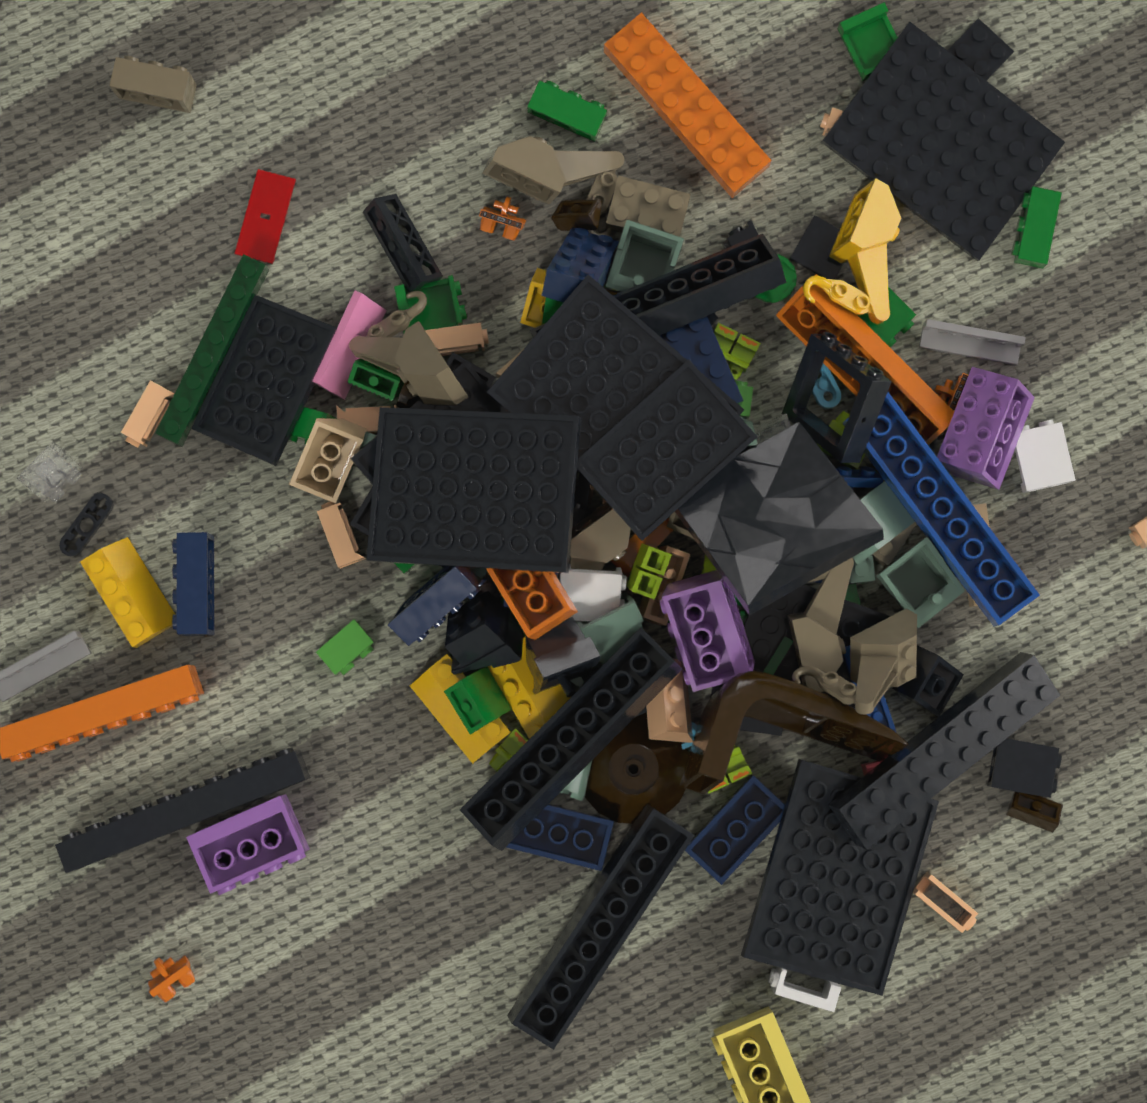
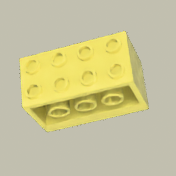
(768, 1052)

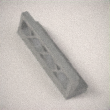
(971, 342)
(42, 664)

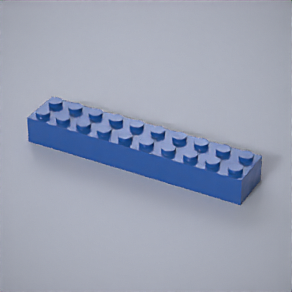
(947, 516)

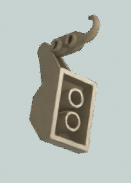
(542, 172)
(410, 357)
(598, 539)
(817, 627)
(878, 660)

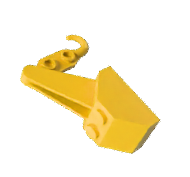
(863, 244)

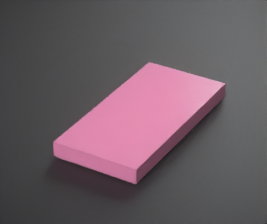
(339, 359)

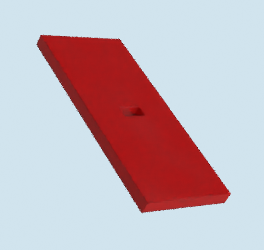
(271, 197)

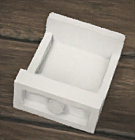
(1043, 457)
(593, 591)
(825, 1000)

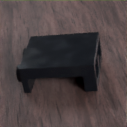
(1024, 767)

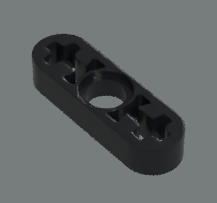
(76, 525)

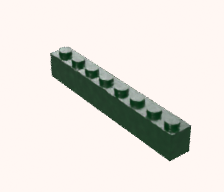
(212, 351)

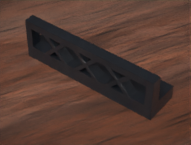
(397, 243)

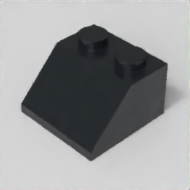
(933, 682)

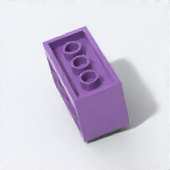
(985, 427)
(710, 636)
(233, 838)

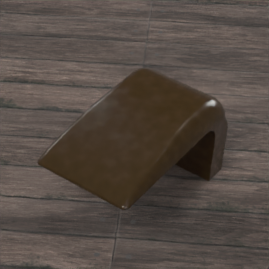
(785, 706)

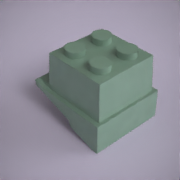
(642, 256)
(921, 581)
(614, 628)

